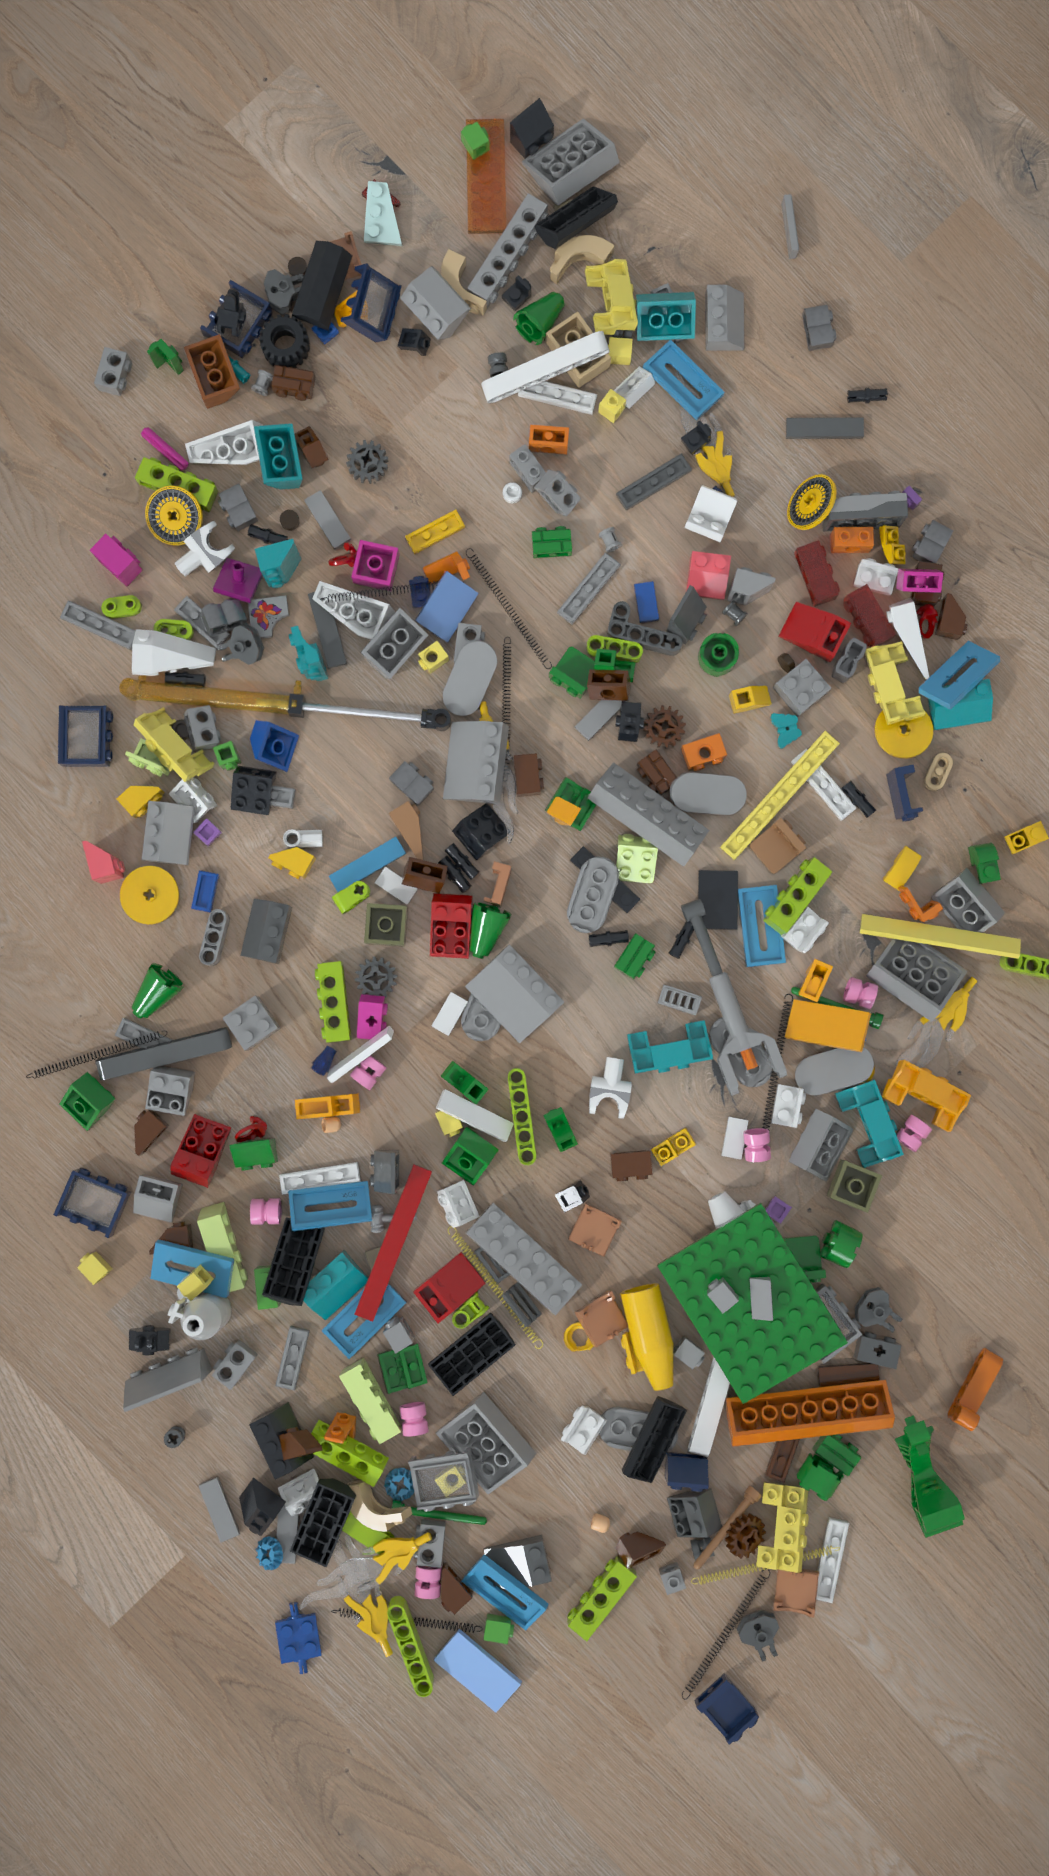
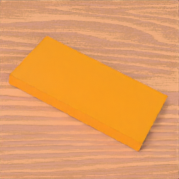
(828, 1025)

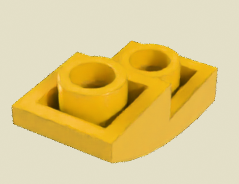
(892, 549)
(902, 868)
(673, 1146)

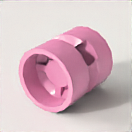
(862, 993)
(364, 1077)
(918, 1128)
(757, 1147)
(265, 1211)
(414, 1421)
(427, 1585)

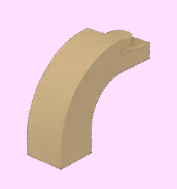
(580, 248)
(451, 270)
(373, 1514)

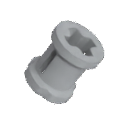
(262, 383)
(610, 539)

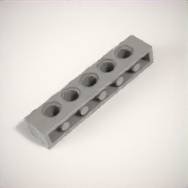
(530, 208)

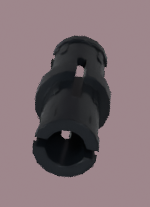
(867, 395)
(265, 535)
(185, 678)
(858, 799)
(462, 861)
(455, 874)
(608, 938)
(682, 940)

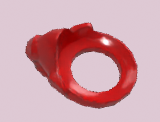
(345, 559)
(930, 613)
(257, 1130)

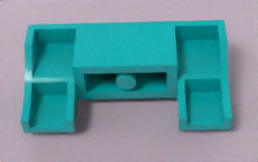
(309, 657)
(667, 1055)
(876, 1121)

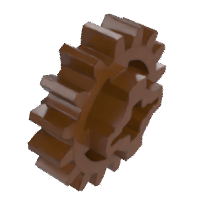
(657, 725)
(745, 1535)

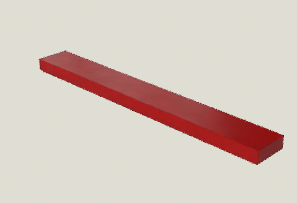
(393, 1242)

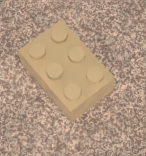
(568, 332)

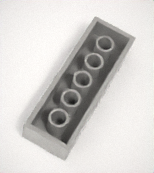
(648, 814)
(523, 1259)

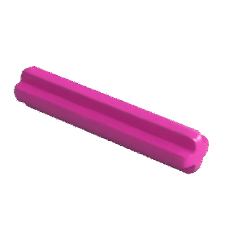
(166, 450)

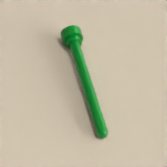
(875, 1019)
(443, 1515)

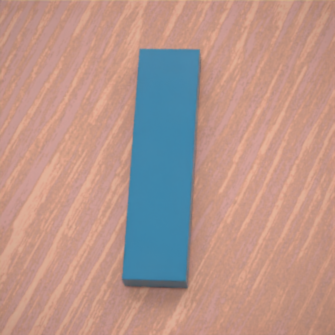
(367, 864)

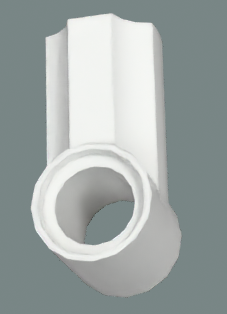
(306, 838)

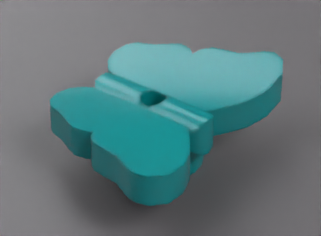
(782, 721)

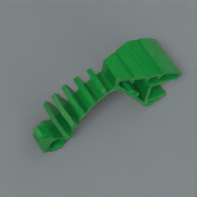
(931, 1498)

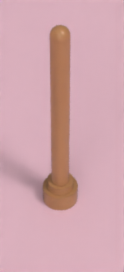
(750, 1497)

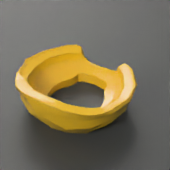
(570, 1344)

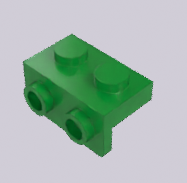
(160, 353)

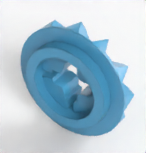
(397, 1475)
(275, 1554)

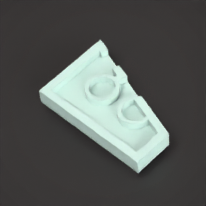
(380, 216)

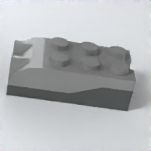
(868, 511)

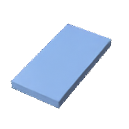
(477, 1670)

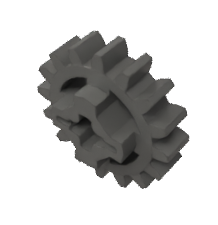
(359, 459)
(376, 969)

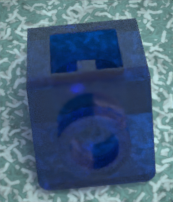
(419, 598)

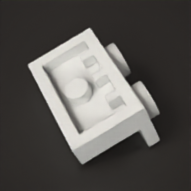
(877, 576)
(193, 794)
(805, 930)
(788, 1105)
(457, 1204)
(583, 1429)
(299, 1492)

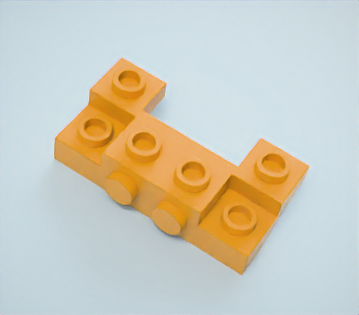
(928, 1088)

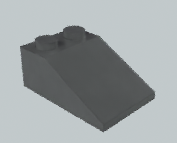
(687, 616)
(385, 1171)
(522, 1559)

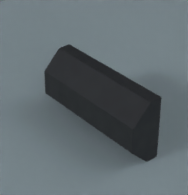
(576, 216)
(322, 284)
(292, 1264)
(472, 1354)
(654, 1440)
(323, 1521)

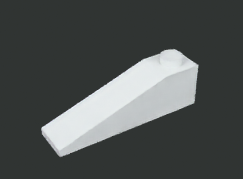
(228, 446)
(360, 615)
(906, 624)
(163, 652)

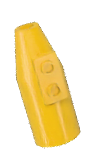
(649, 1335)

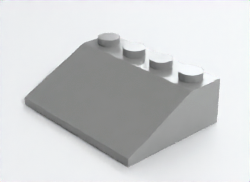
(571, 161)
(476, 761)
(917, 976)
(514, 993)
(165, 1378)
(494, 1442)

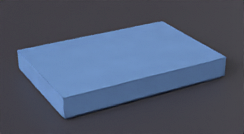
(446, 606)

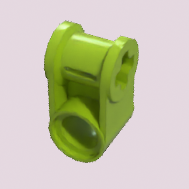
(348, 898)
(470, 1310)

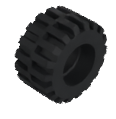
(284, 327)

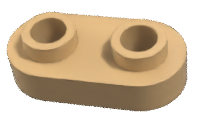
(937, 772)

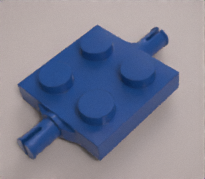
(298, 1638)

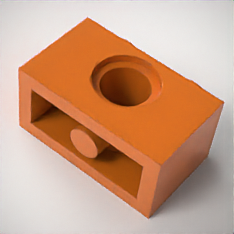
(548, 439)
(852, 539)
(712, 744)

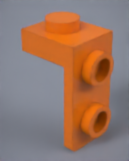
(452, 563)
(924, 913)
(341, 1427)

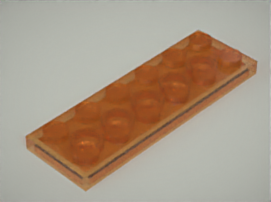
(487, 182)

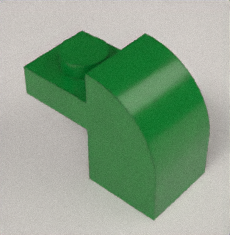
(607, 660)
(985, 859)
(464, 1082)
(560, 1129)

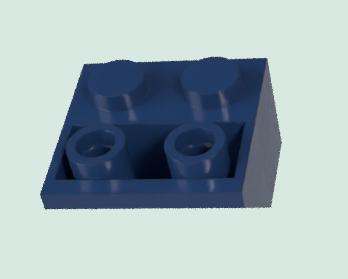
(686, 1471)

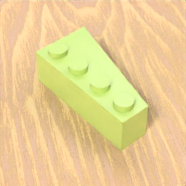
(220, 1240)
(370, 1401)

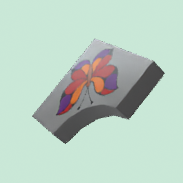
(266, 612)

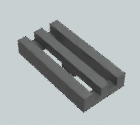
(504, 1275)
(524, 1303)

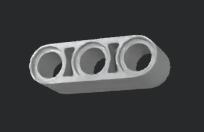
(217, 947)

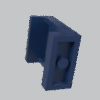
(899, 793)
(727, 1708)

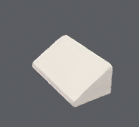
(635, 386)

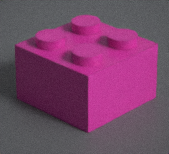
(117, 559)
(375, 565)

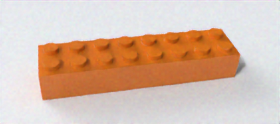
(810, 1413)

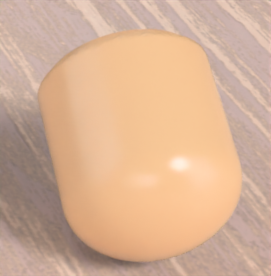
(331, 1124)
(600, 1523)

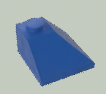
(273, 744)

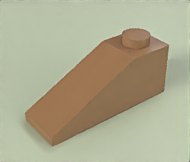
(409, 825)

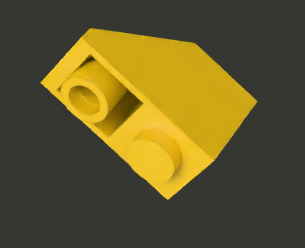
(749, 698)
(136, 799)
(1026, 837)
(295, 860)

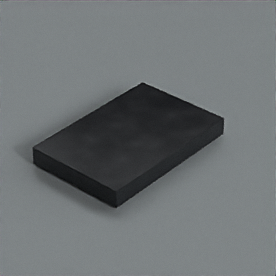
(720, 898)

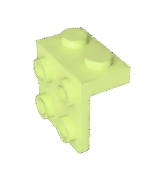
(143, 757)
(636, 859)

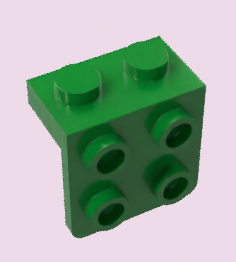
(572, 672)
(807, 1252)

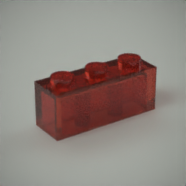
(817, 573)
(868, 616)

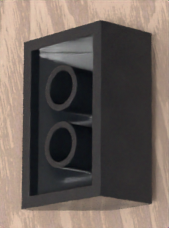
(267, 1431)

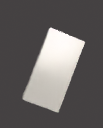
(392, 884)
(449, 1013)
(734, 1139)

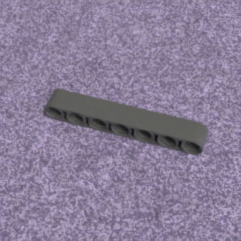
(163, 1053)

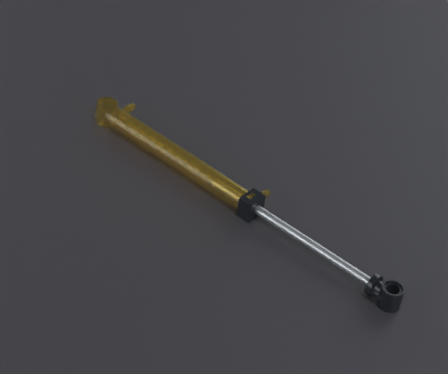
(263, 702)

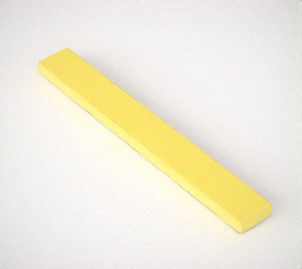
(779, 795)
(940, 936)

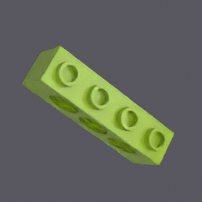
(151, 467)
(818, 873)
(322, 973)
(350, 1456)
(586, 1626)

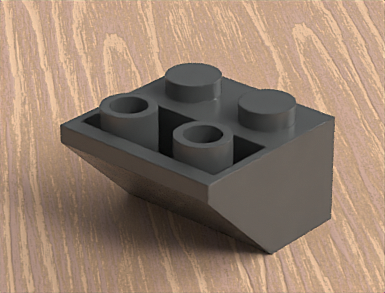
(694, 1513)

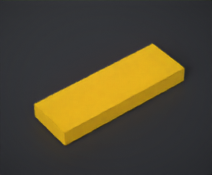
(435, 531)

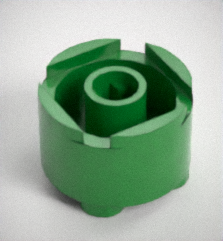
(714, 644)
(841, 1244)
(819, 1476)

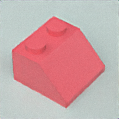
(709, 574)
(102, 865)

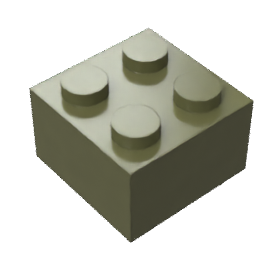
(386, 924)
(854, 1185)

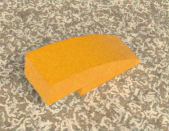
(327, 1106)

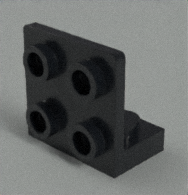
(252, 790)
(480, 831)

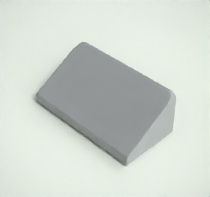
(761, 1298)

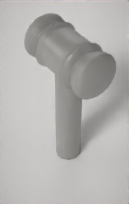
(379, 1219)

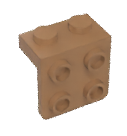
(778, 846)

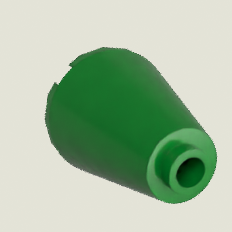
(539, 317)
(486, 928)
(155, 991)

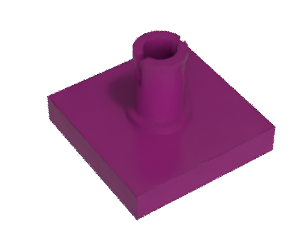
(238, 580)

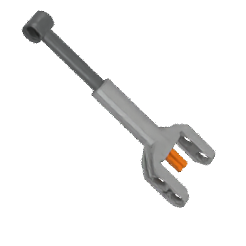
(740, 1037)

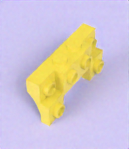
(617, 295)
(887, 684)
(169, 746)
(789, 1530)

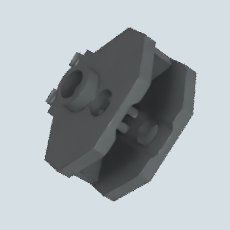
(281, 290)
(244, 645)
(876, 1311)
(759, 1631)

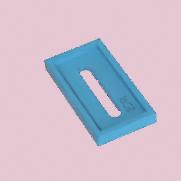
(673, 355)
(950, 696)
(775, 945)
(301, 1198)
(218, 1264)
(351, 1344)
(522, 1616)

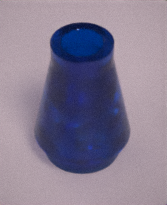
(323, 1061)

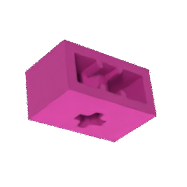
(919, 580)
(371, 1006)

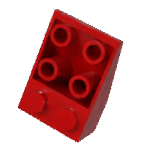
(815, 630)
(450, 925)
(200, 1151)
(449, 1287)

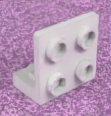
(711, 513)

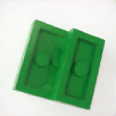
(578, 796)
(402, 1369)

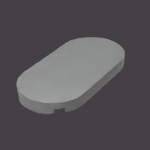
(470, 678)
(708, 793)
(593, 894)
(478, 1021)
(833, 1070)
(752, 1077)
(624, 1426)

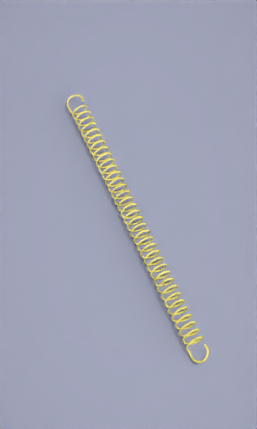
(493, 1286)
(758, 1567)

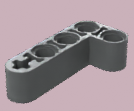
(645, 633)

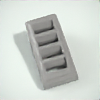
(697, 999)

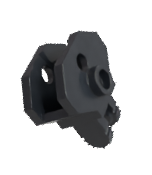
(231, 314)
(629, 721)
(149, 1339)

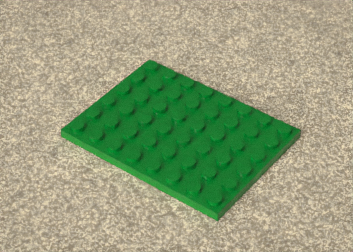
(751, 1350)

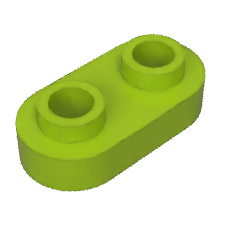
(120, 607)
(175, 628)

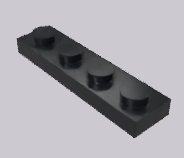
(623, 895)

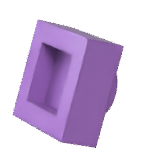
(913, 498)
(207, 832)
(777, 1209)

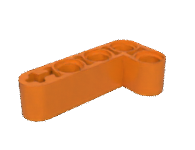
(974, 1389)

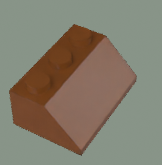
(212, 370)

